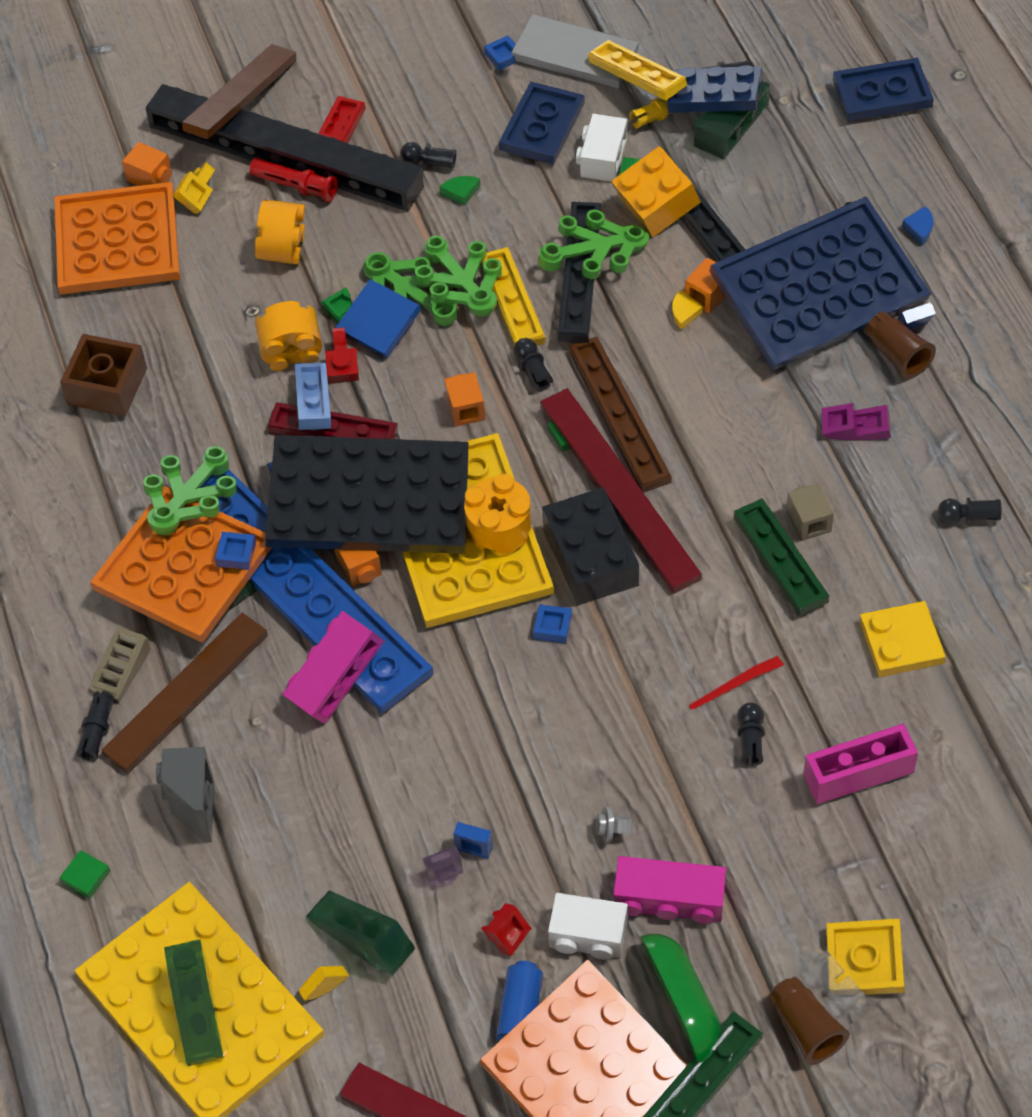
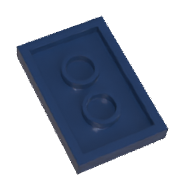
(717, 89)
(882, 89)
(542, 122)

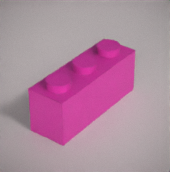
(333, 667)
(860, 763)
(670, 889)

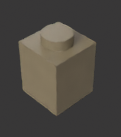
(809, 511)

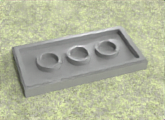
(565, 49)

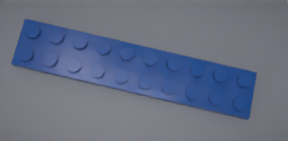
(314, 595)

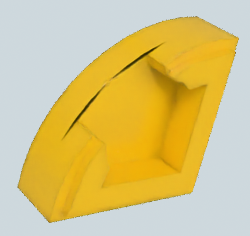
(685, 309)
(323, 981)

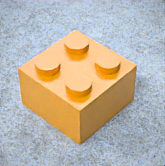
(656, 191)

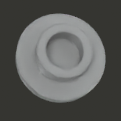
(608, 824)

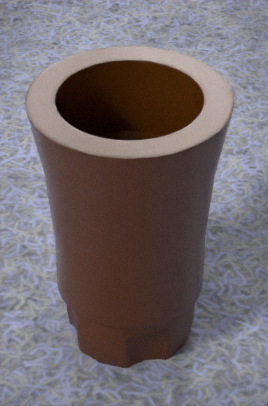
(900, 345)
(808, 1021)

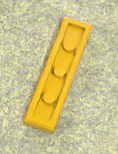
(637, 70)
(514, 301)

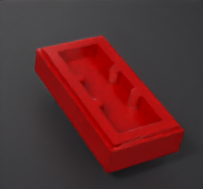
(343, 119)

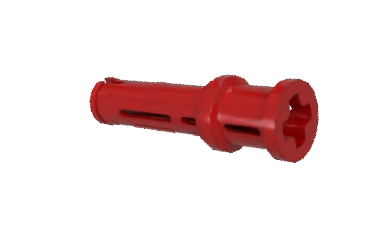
(306, 181)

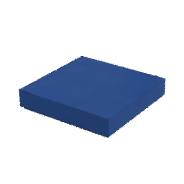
(379, 318)

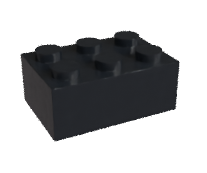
(590, 546)

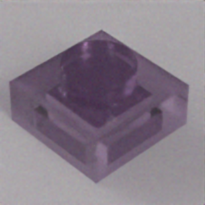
(443, 866)

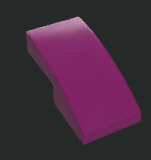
(846, 423)

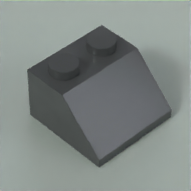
(188, 787)

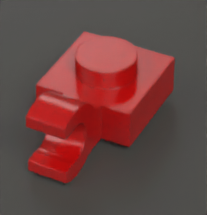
(341, 362)

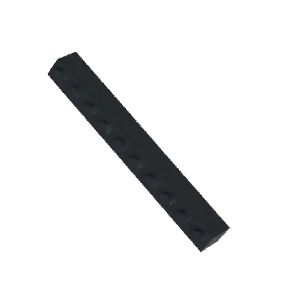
(271, 140)

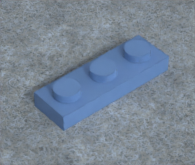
(312, 396)

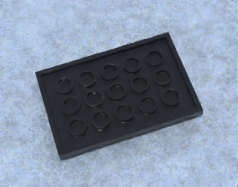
(368, 494)

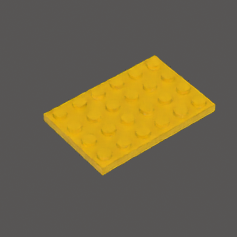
(480, 580)
(256, 1015)

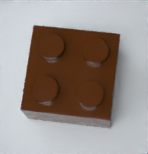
(103, 374)

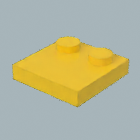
(902, 639)
(869, 954)

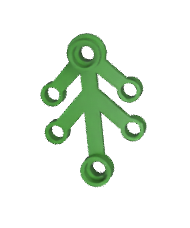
(630, 238)
(381, 269)
(479, 300)
(166, 517)

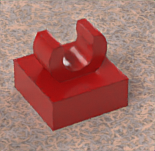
(507, 929)

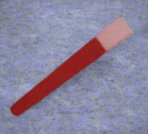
(764, 667)

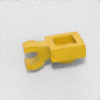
(193, 188)

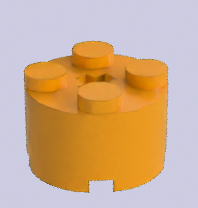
(280, 231)
(288, 335)
(498, 514)

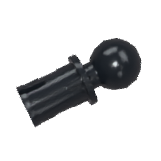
(413, 153)
(532, 363)
(951, 510)
(751, 733)

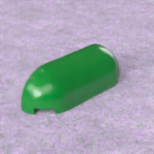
(683, 992)

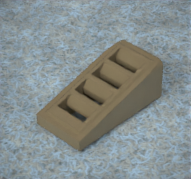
(124, 644)

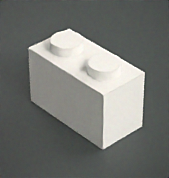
(602, 148)
(588, 926)

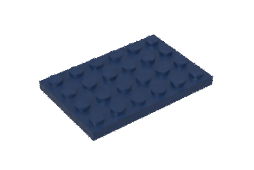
(819, 282)

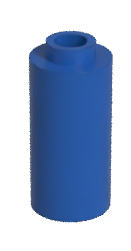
(519, 995)

